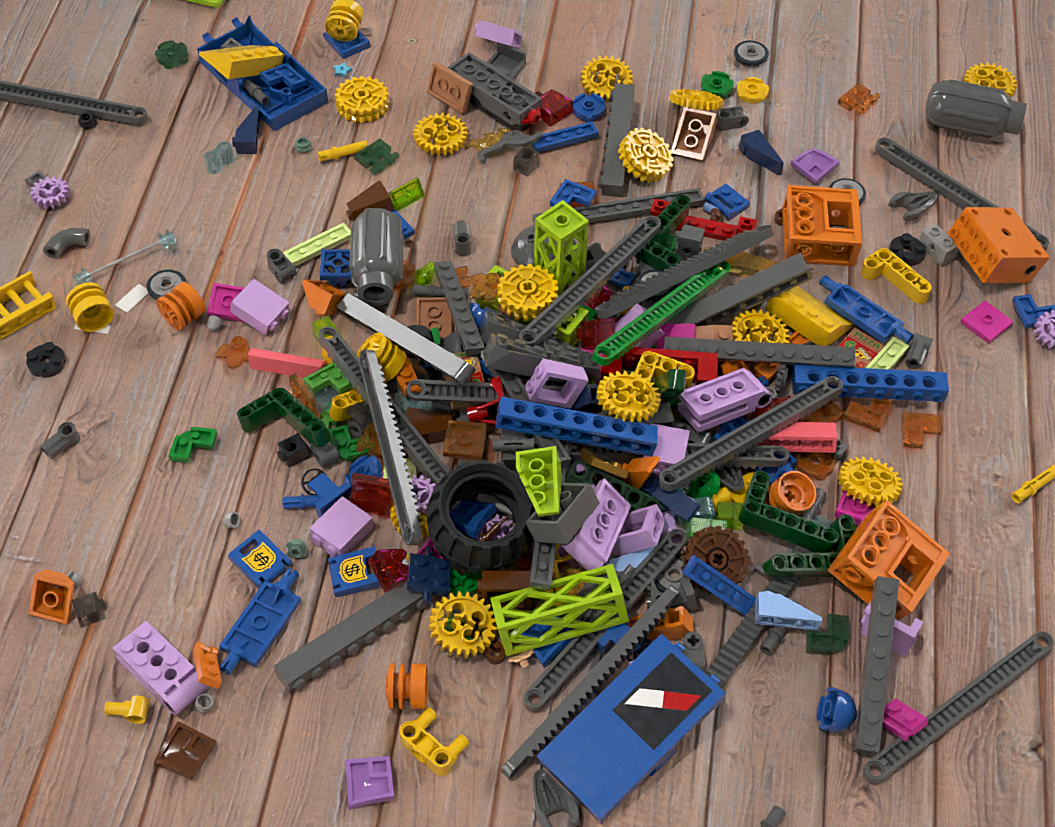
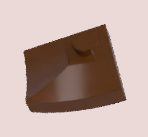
(184, 751)

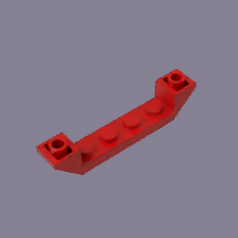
(712, 228)

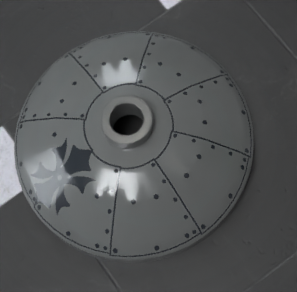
(523, 247)

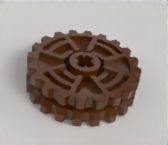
(718, 543)

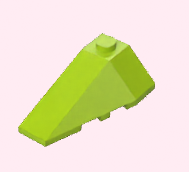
(541, 478)

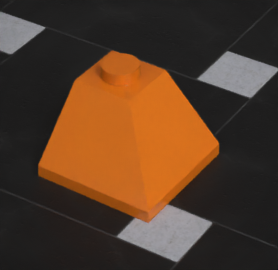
(322, 296)
(51, 596)

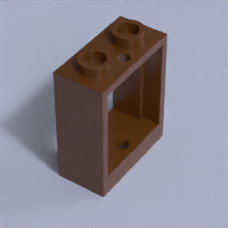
(503, 582)

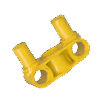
(427, 748)

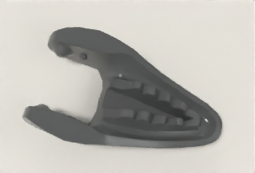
(914, 202)
(730, 478)
(550, 798)

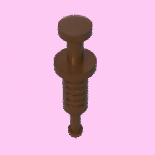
(493, 530)

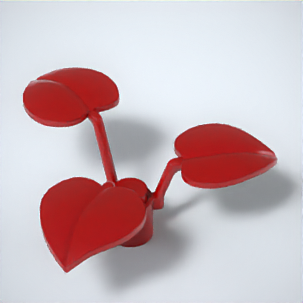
(480, 412)

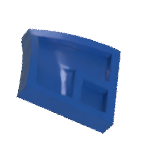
(471, 516)
(548, 652)

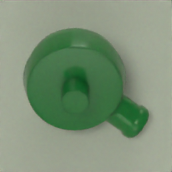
(670, 242)

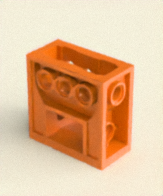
(808, 224)
(898, 543)

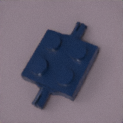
(428, 575)

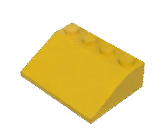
(243, 60)
(809, 316)

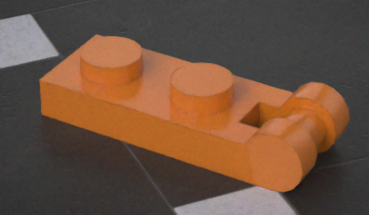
(406, 375)
(207, 665)

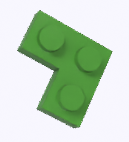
(328, 376)

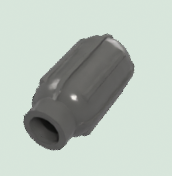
(973, 109)
(376, 255)

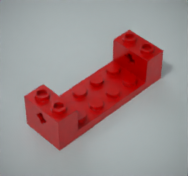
(703, 362)

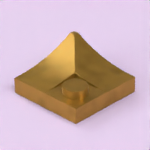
(613, 469)

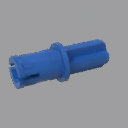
(300, 501)

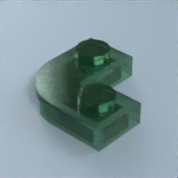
(831, 641)

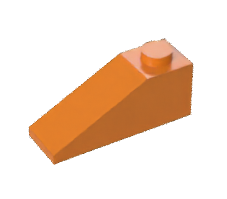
(639, 470)
(674, 626)

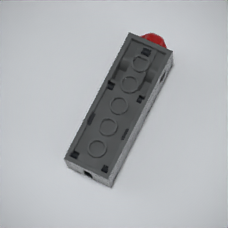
(499, 94)

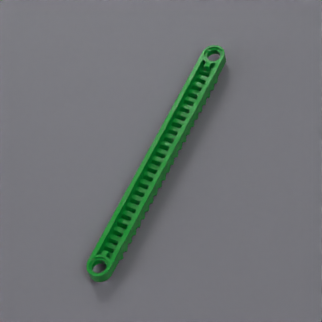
(659, 314)

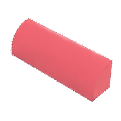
(284, 363)
(805, 437)

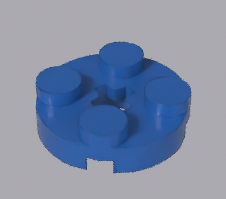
(581, 105)
(366, 466)

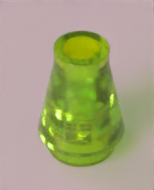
(424, 275)

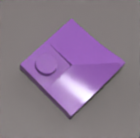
(814, 164)
(368, 781)

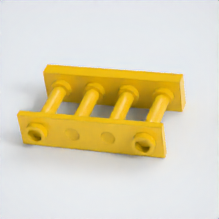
(26, 313)

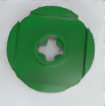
(725, 86)
(711, 486)

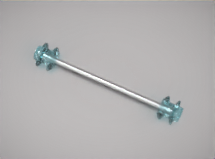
(163, 240)

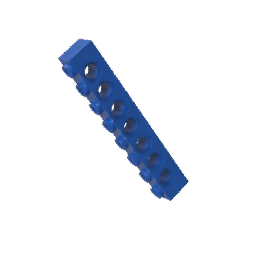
(875, 382)
(576, 426)

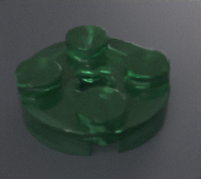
(178, 56)

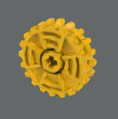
(362, 99)
(645, 155)
(526, 291)

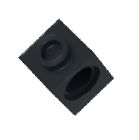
(292, 450)

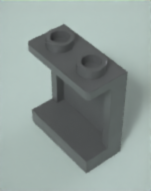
(508, 60)

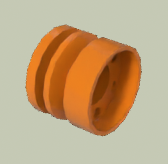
(181, 306)
(792, 493)
(407, 686)

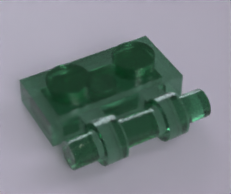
(373, 153)

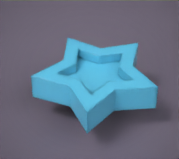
(342, 70)

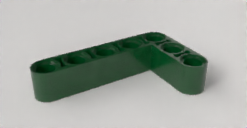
(671, 217)
(670, 386)
(282, 403)
(626, 489)
(782, 523)
(803, 560)

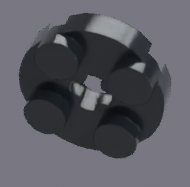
(910, 243)
(42, 352)

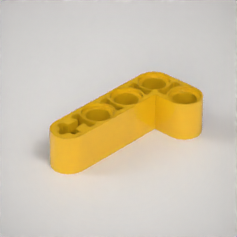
(898, 273)

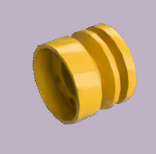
(344, 20)
(89, 307)
(387, 354)

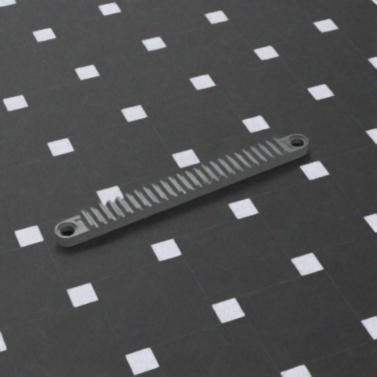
(71, 103)
(938, 180)
(682, 271)
(590, 282)
(454, 392)
(750, 434)
(412, 441)
(390, 448)
(756, 456)
(748, 632)
(584, 645)
(591, 682)
(959, 707)

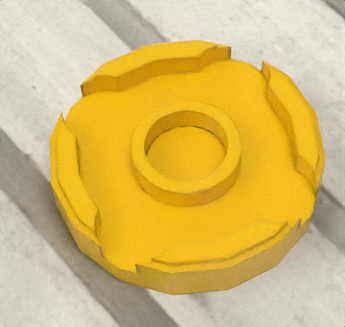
(752, 90)

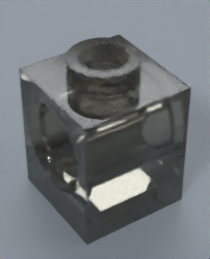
(526, 161)
(89, 609)

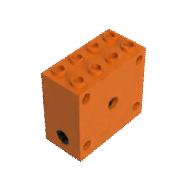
(998, 245)

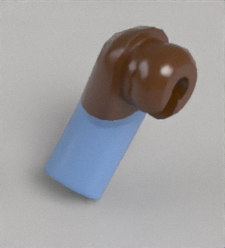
(714, 211)

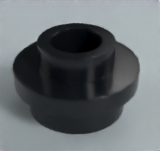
(86, 120)

